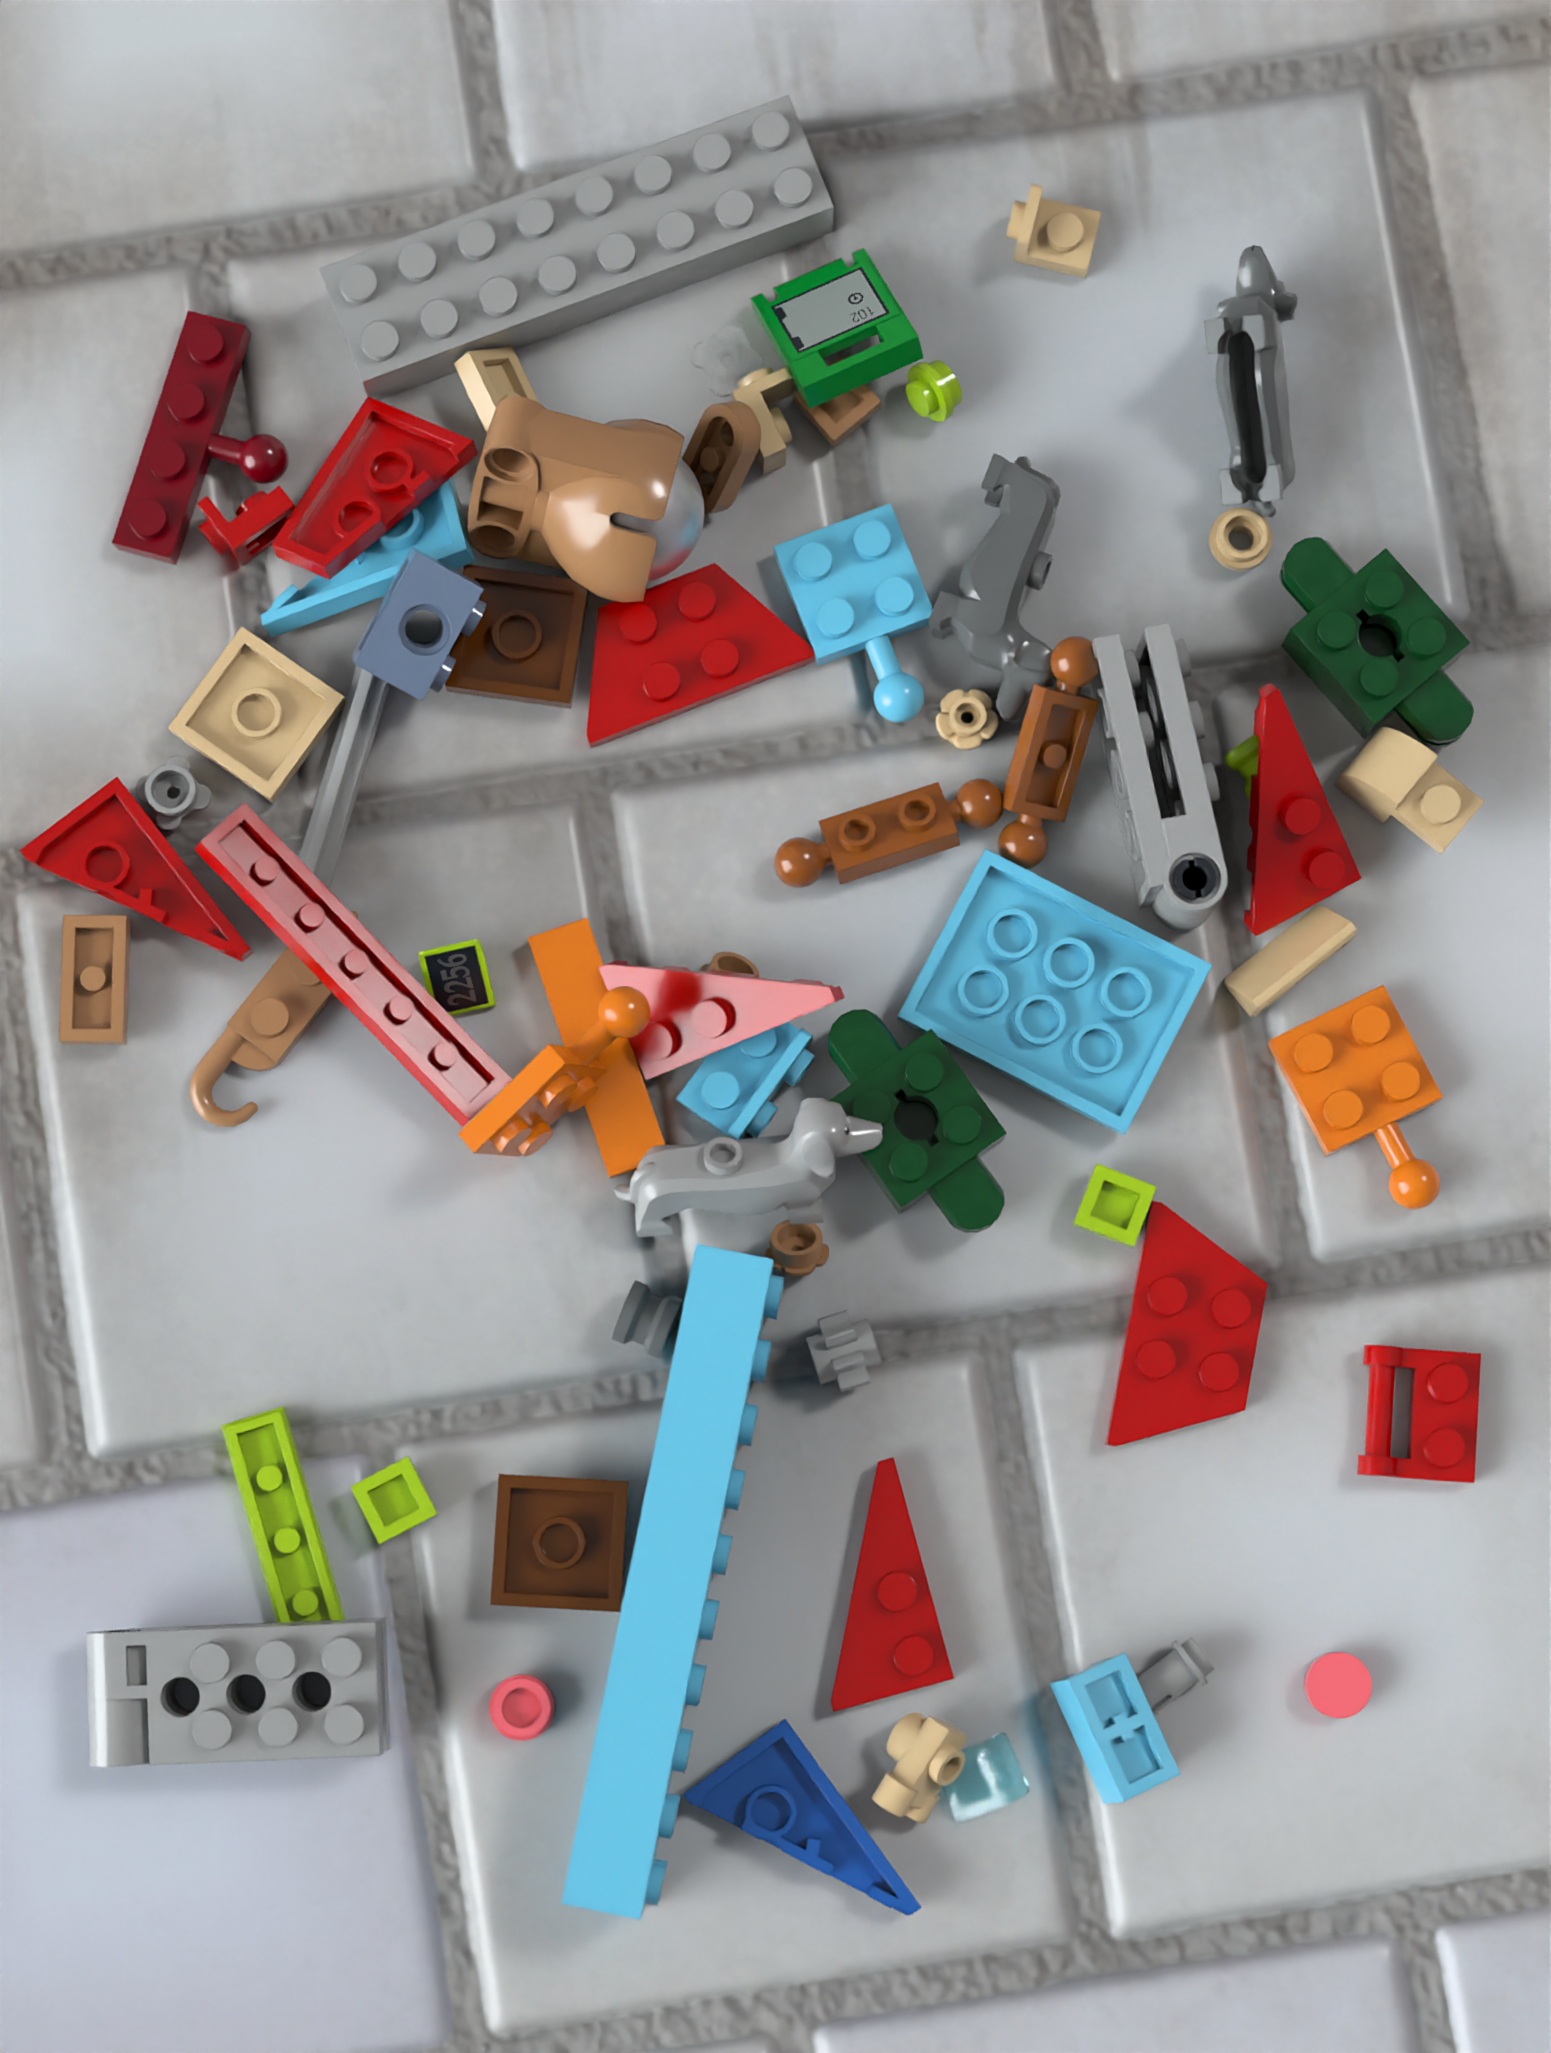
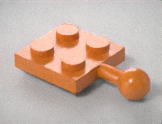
(1358, 1078)
(554, 1082)

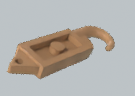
(260, 1033)

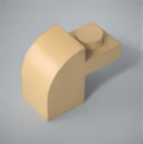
(1404, 781)

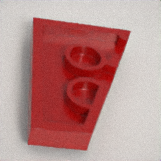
(368, 485)

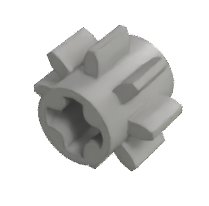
(843, 1351)

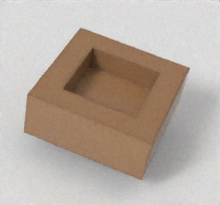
(842, 414)

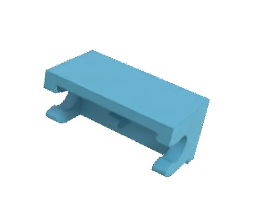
(1115, 1729)

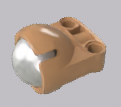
(585, 497)

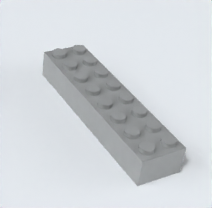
(580, 247)

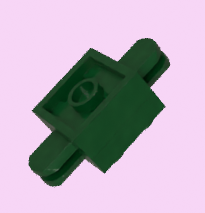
(1375, 643)
(929, 1120)

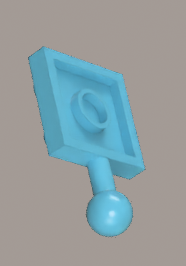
(856, 593)

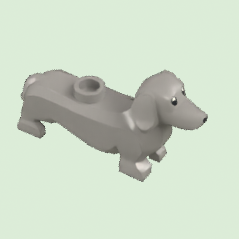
(749, 1173)

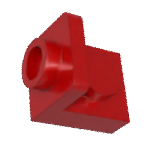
(252, 530)

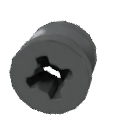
(647, 1319)

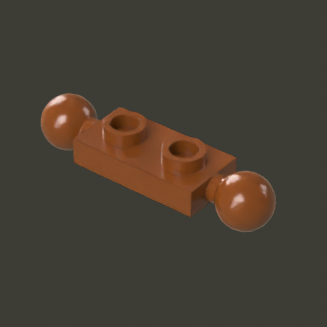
(1049, 752)
(889, 833)

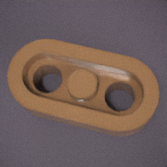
(723, 452)

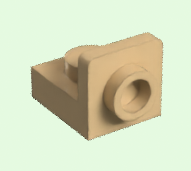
(1053, 233)
(759, 392)

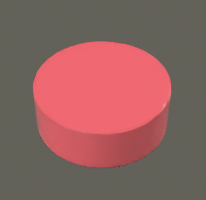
(1337, 1685)
(522, 1707)

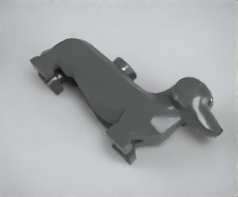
(1254, 384)
(999, 579)

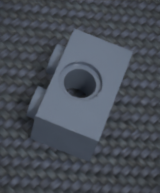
(418, 586)

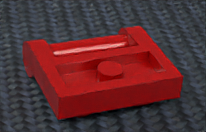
(1440, 1414)

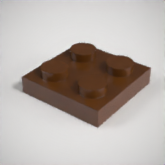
(524, 641)
(559, 1543)

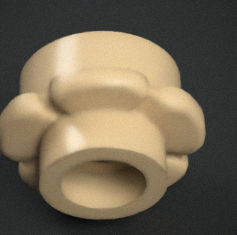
(966, 735)

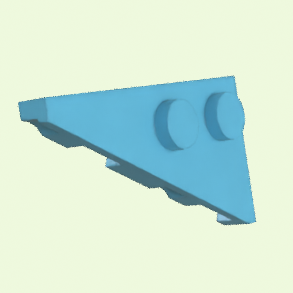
(431, 527)

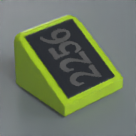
(458, 977)

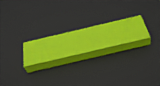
(282, 1518)

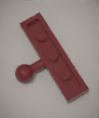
(186, 438)

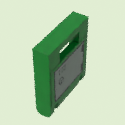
(829, 313)

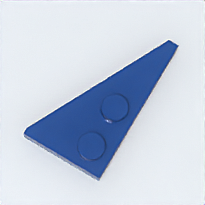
(788, 1801)

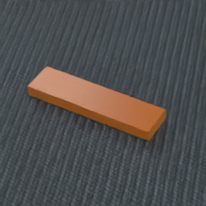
(574, 986)

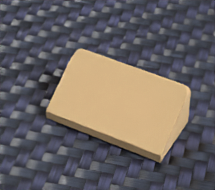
(1289, 959)

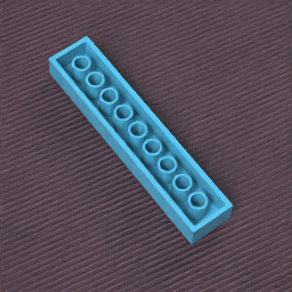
(669, 1583)

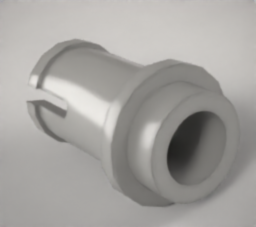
(1174, 1674)

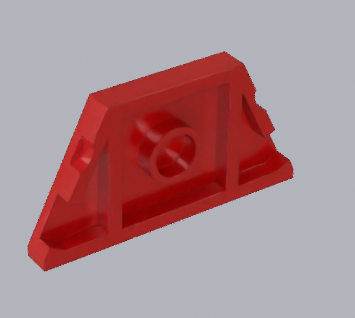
(683, 650)
(1185, 1333)

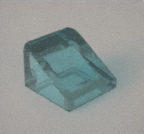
(987, 1780)

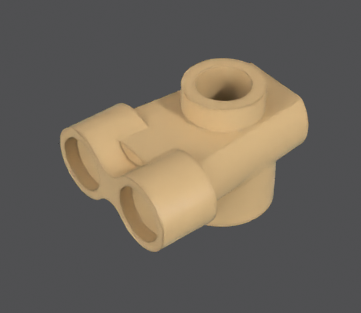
(927, 1759)

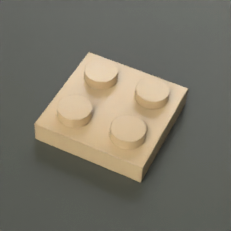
(257, 714)

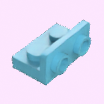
(738, 1082)

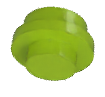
(933, 390)

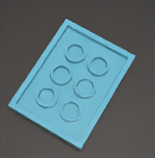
(1054, 992)

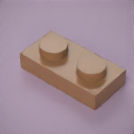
(94, 980)

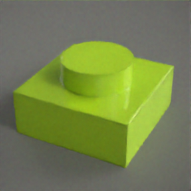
(1114, 1205)
(394, 1500)

